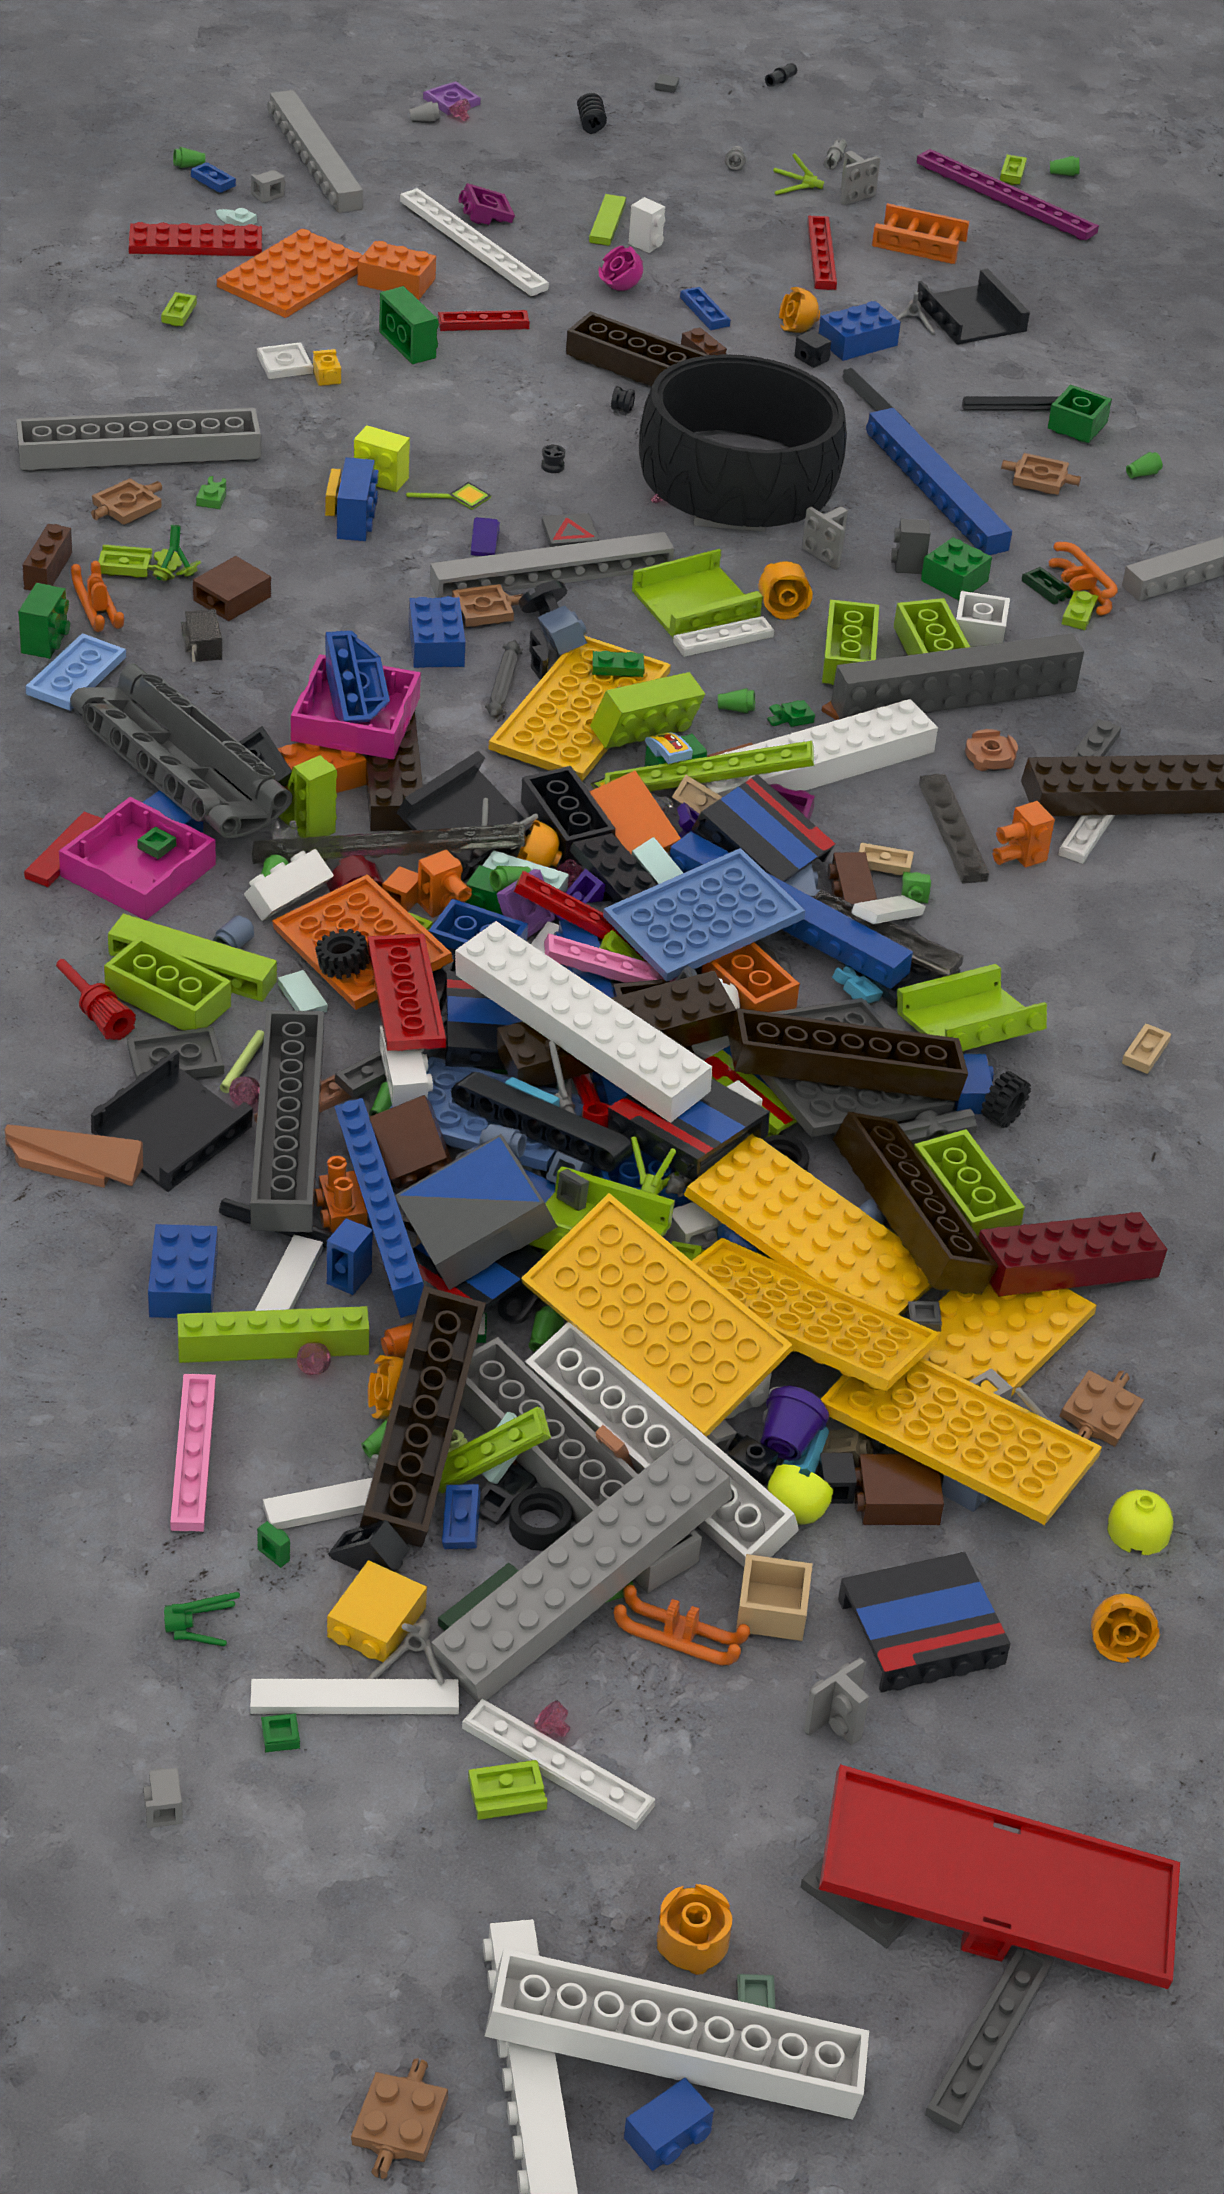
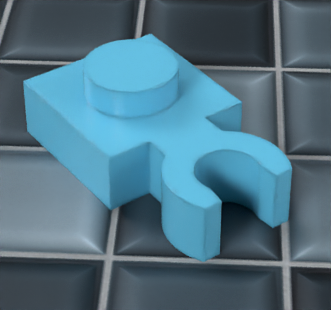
(857, 986)

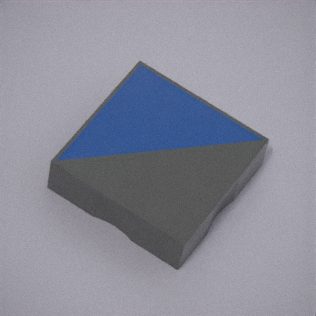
(476, 1211)

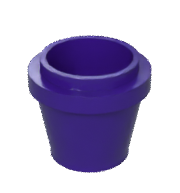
(792, 1421)

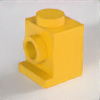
(326, 367)

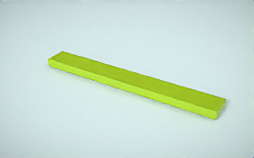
(724, 766)

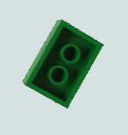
(408, 325)

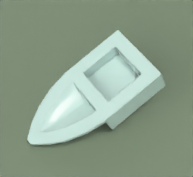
(237, 217)

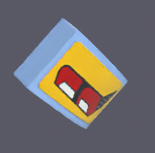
(670, 747)

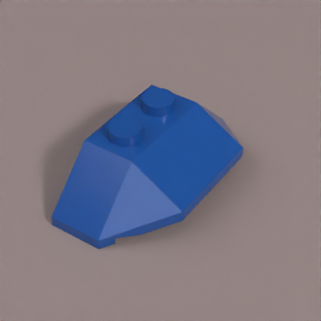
(354, 678)

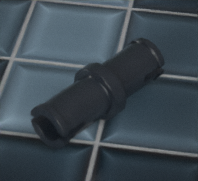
(781, 74)

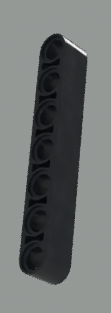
(542, 1121)

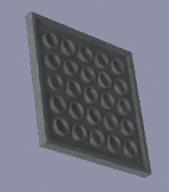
(822, 1106)

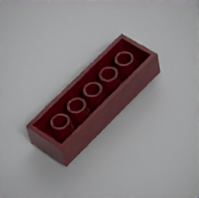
(1073, 1253)

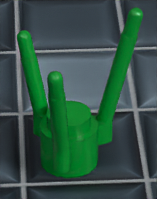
(180, 1617)

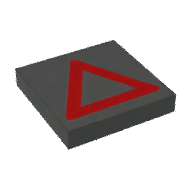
(569, 529)

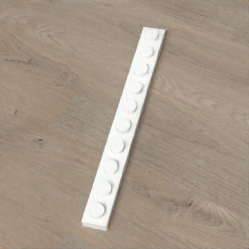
(474, 242)

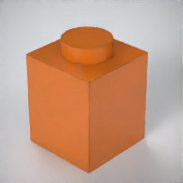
(402, 887)

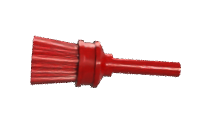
(101, 1005)

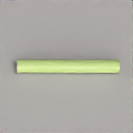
(243, 1061)

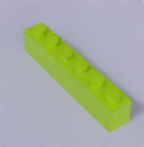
(248, 972)
(271, 1333)

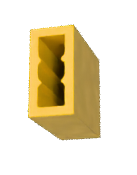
(374, 1610)

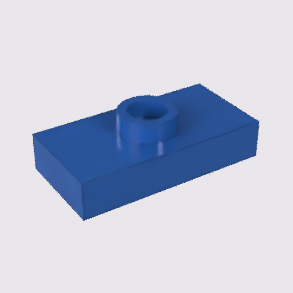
(213, 177)
(461, 1516)

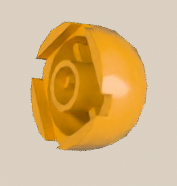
(799, 310)
(541, 846)
(383, 1385)
(1124, 1627)

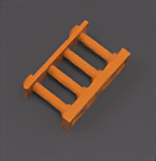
(918, 243)

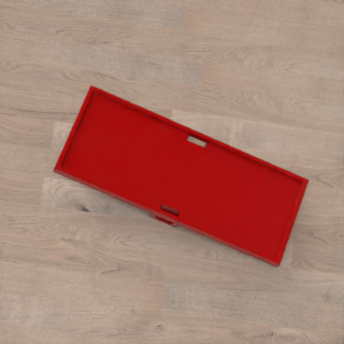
(1001, 1887)

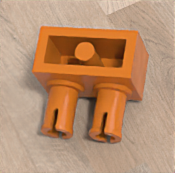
(1027, 836)
(440, 882)
(339, 1196)

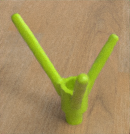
(808, 179)
(649, 1182)

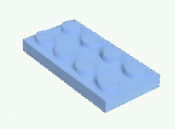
(78, 666)

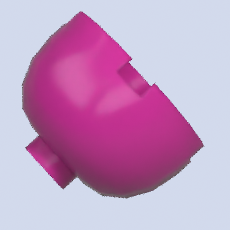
(621, 268)

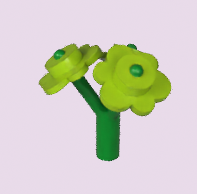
(169, 559)

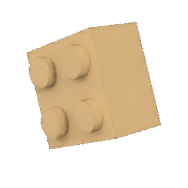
(774, 1597)

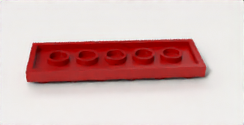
(195, 239)
(406, 992)

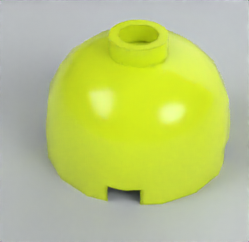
(801, 1494)
(1140, 1522)

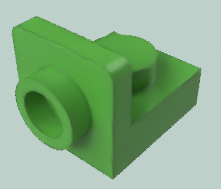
(916, 886)

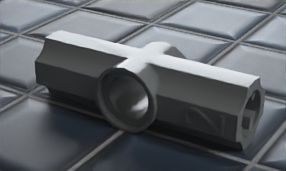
(931, 1125)

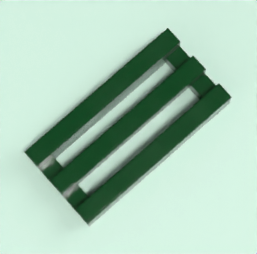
(1047, 585)

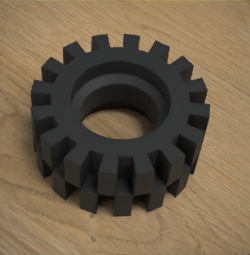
(342, 953)
(1006, 1099)

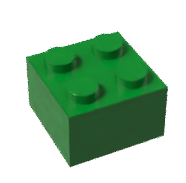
(1079, 413)
(956, 568)
(43, 620)

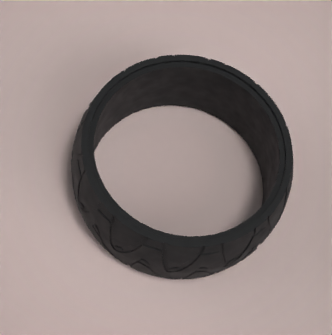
(735, 482)

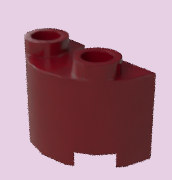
(352, 869)

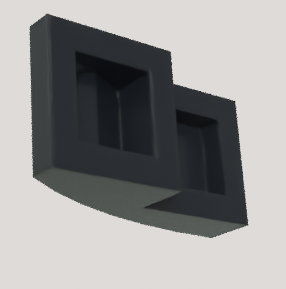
(539, 653)
(497, 1498)

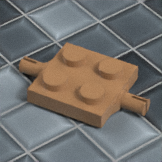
(1040, 473)
(126, 501)
(486, 605)
(1102, 1407)
(399, 2117)

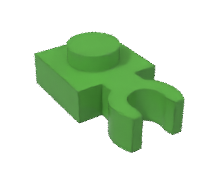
(212, 494)

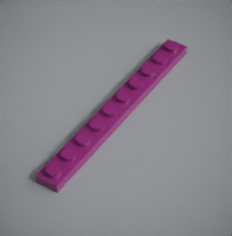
(1007, 194)

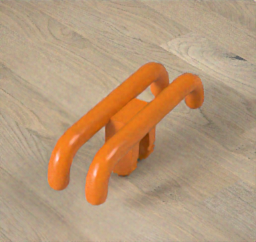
(1085, 576)
(96, 599)
(679, 1629)

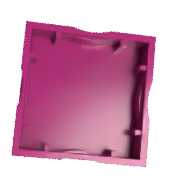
(316, 723)
(114, 868)

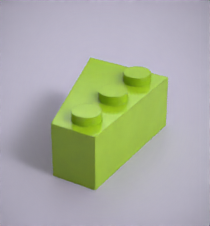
(313, 798)

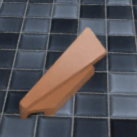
(76, 1155)

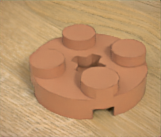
(1001, 756)

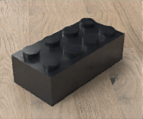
(565, 807)

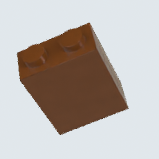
(232, 588)
(410, 1141)
(897, 1491)

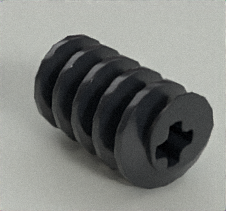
(592, 112)

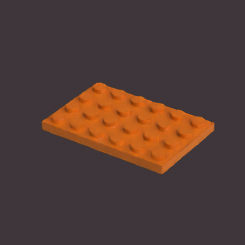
(292, 273)
(359, 907)

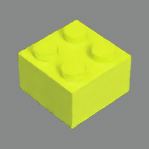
(389, 453)

